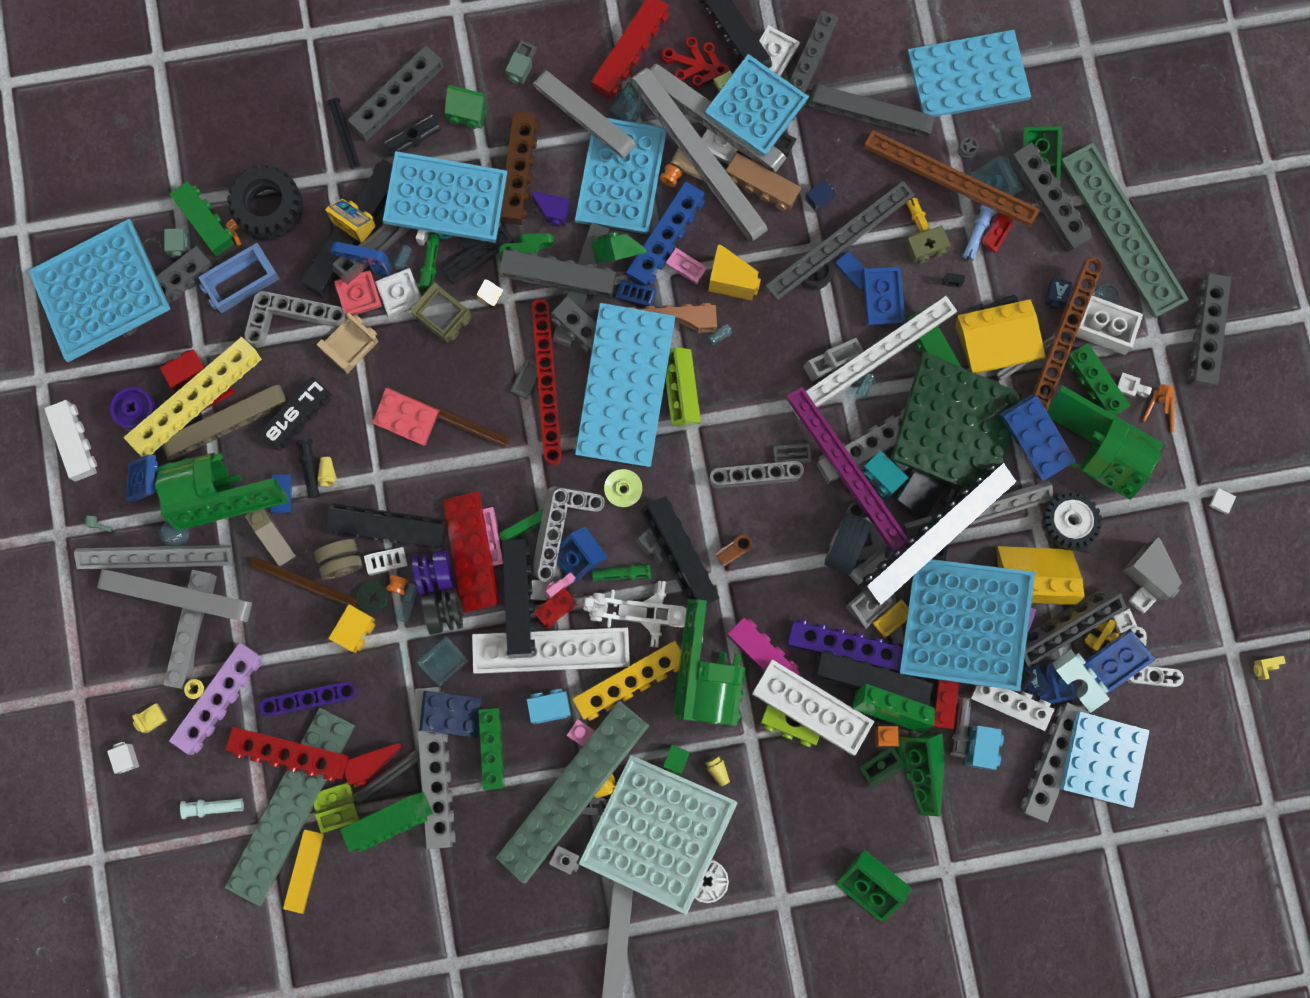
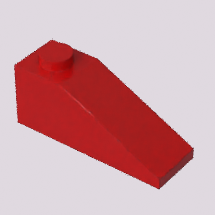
(367, 765)

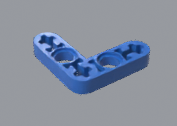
(378, 260)

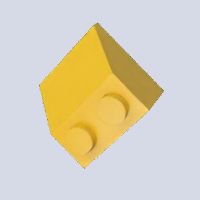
(352, 629)

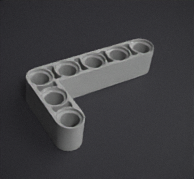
(289, 311)
(557, 525)

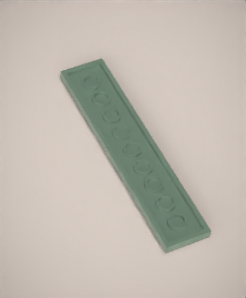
(1124, 230)
(572, 792)
(286, 814)

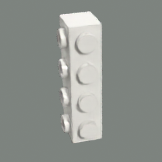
(1014, 704)

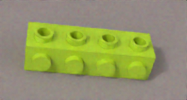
(682, 388)

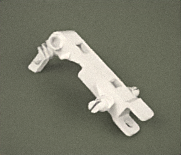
(637, 611)

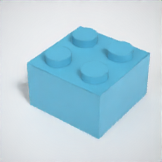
(549, 707)
(984, 748)

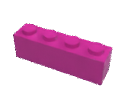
(757, 646)

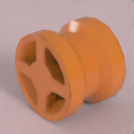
(670, 175)
(397, 584)

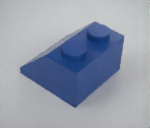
(579, 554)

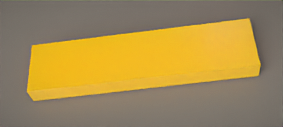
(303, 871)

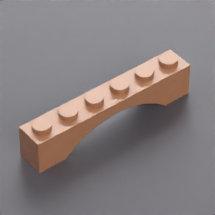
(698, 318)

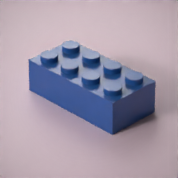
(1037, 437)

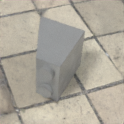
(1154, 571)

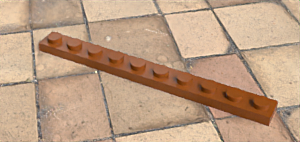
(952, 178)

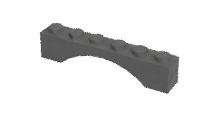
(381, 240)

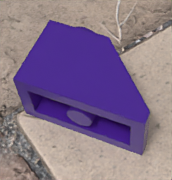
(553, 208)

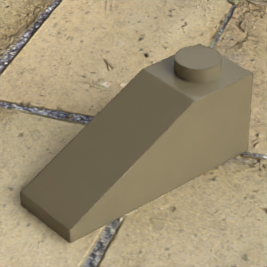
(270, 536)

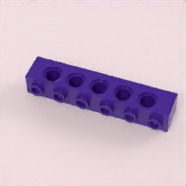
(797, 640)

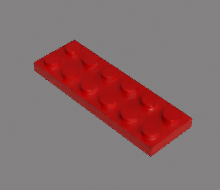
(471, 552)

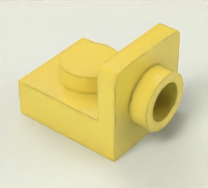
(1263, 666)
(149, 719)

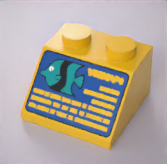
(350, 219)

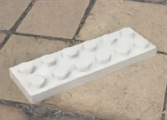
(813, 707)

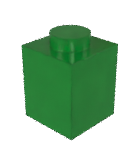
(676, 760)

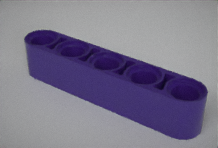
(299, 697)

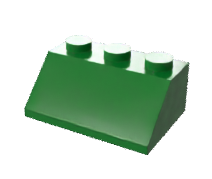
(873, 886)

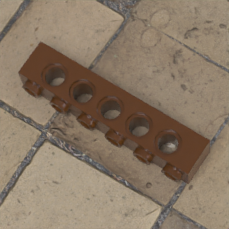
(521, 122)

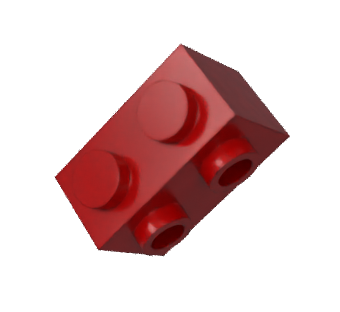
(183, 369)

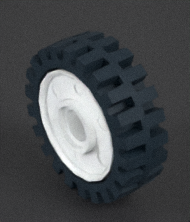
(1083, 512)

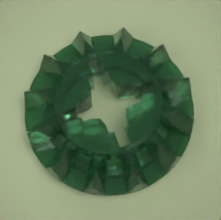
(370, 588)

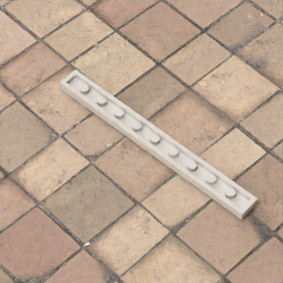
(881, 351)

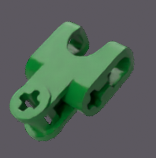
(529, 243)

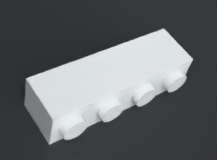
(70, 440)

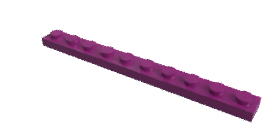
(847, 469)

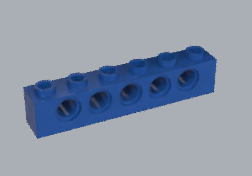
(687, 194)

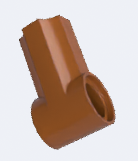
(732, 550)

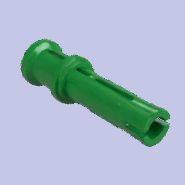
(428, 269)
(632, 572)

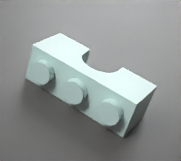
(1072, 668)

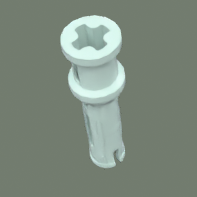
(202, 808)

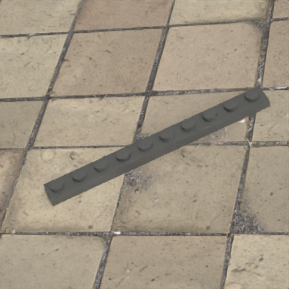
(839, 241)

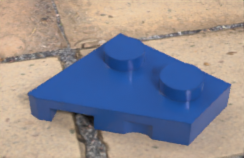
(1060, 690)

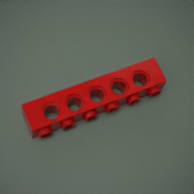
(240, 739)

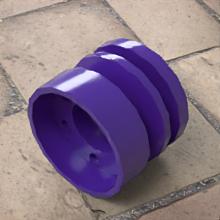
(432, 572)

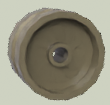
(338, 559)

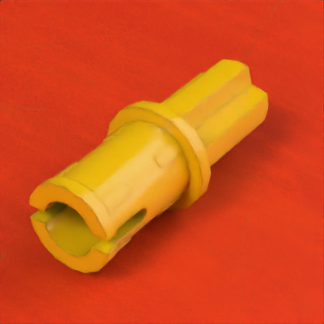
(918, 215)

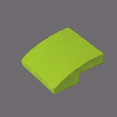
(335, 807)

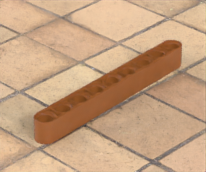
(1070, 330)

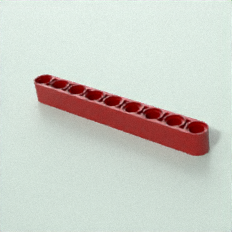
(546, 373)

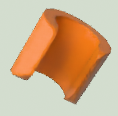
(232, 226)

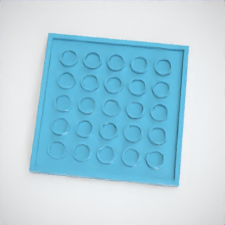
(99, 290)
(968, 624)

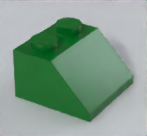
(465, 107)
(615, 247)

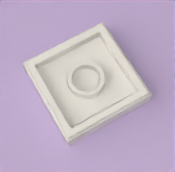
(398, 292)

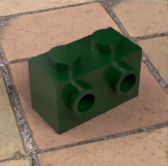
(882, 767)

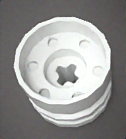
(718, 887)

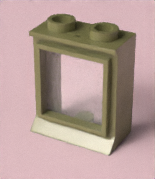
(441, 313)

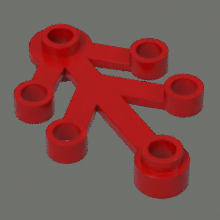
(697, 64)

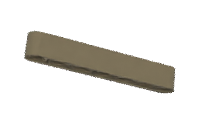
(225, 422)

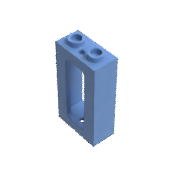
(231, 267)

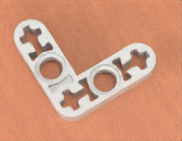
(1144, 673)

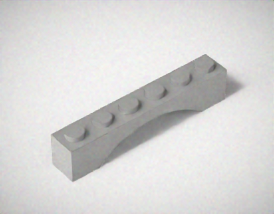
(183, 652)

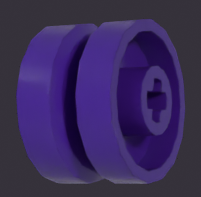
(131, 407)

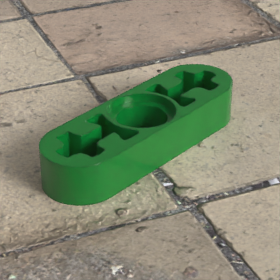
(522, 527)

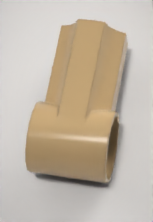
(683, 164)

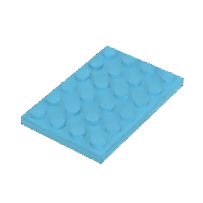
(969, 74)
(621, 190)
(445, 197)

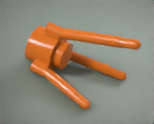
(1166, 396)

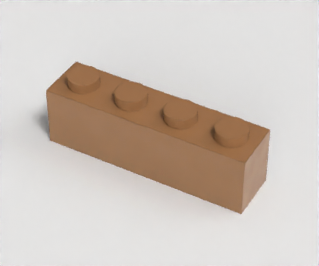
(763, 182)

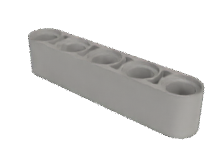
(764, 469)

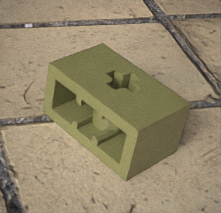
(934, 237)

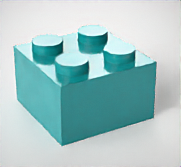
(883, 475)

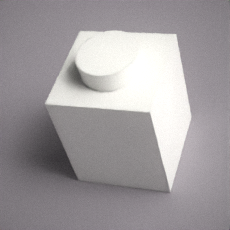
(123, 758)

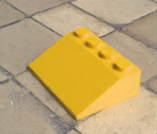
(1000, 336)
(1055, 571)

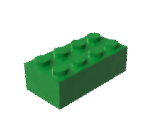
(387, 823)

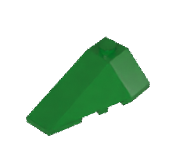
(1049, 143)
(924, 765)

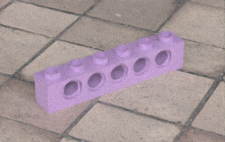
(182, 737)

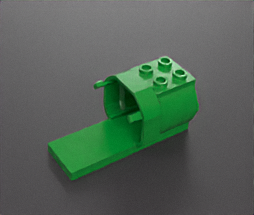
(1120, 453)
(202, 492)
(706, 689)

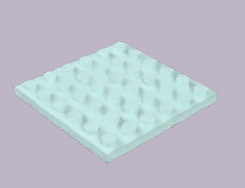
(658, 834)

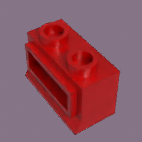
(555, 608)

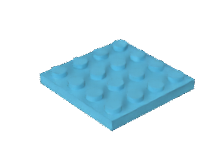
(756, 105)
(1104, 759)

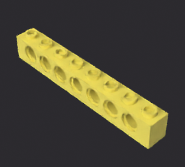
(193, 398)

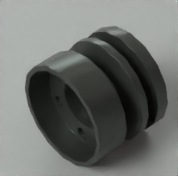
(442, 611)

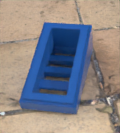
(633, 300)

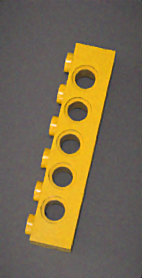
(583, 700)

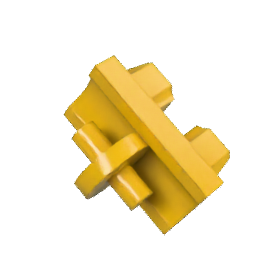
(1097, 643)

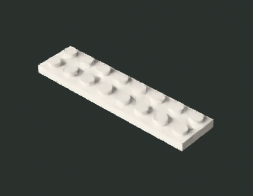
(781, 50)
(554, 651)

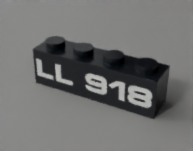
(296, 414)

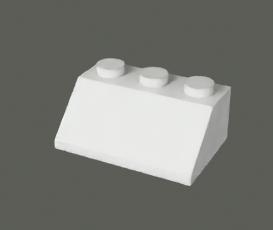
(1109, 325)

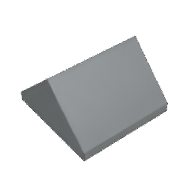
(866, 612)

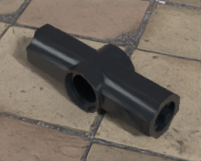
(423, 130)

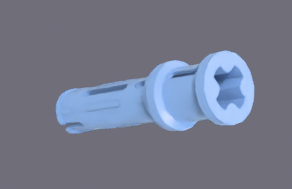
(981, 224)

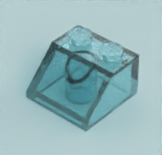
(1000, 175)

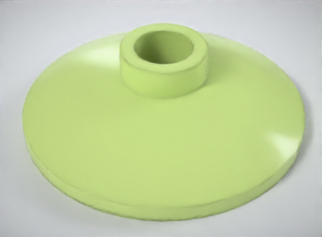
(616, 481)

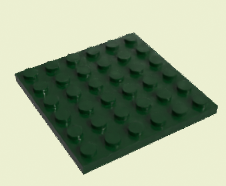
(953, 422)

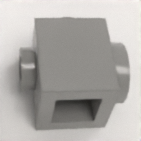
(565, 860)

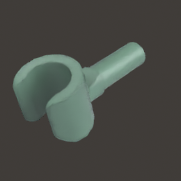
(91, 521)

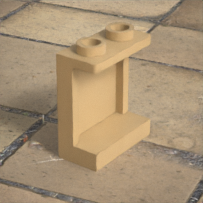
(349, 343)

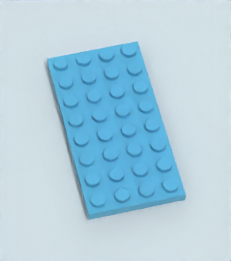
(625, 385)

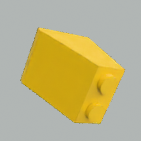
(733, 276)

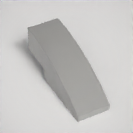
(832, 359)

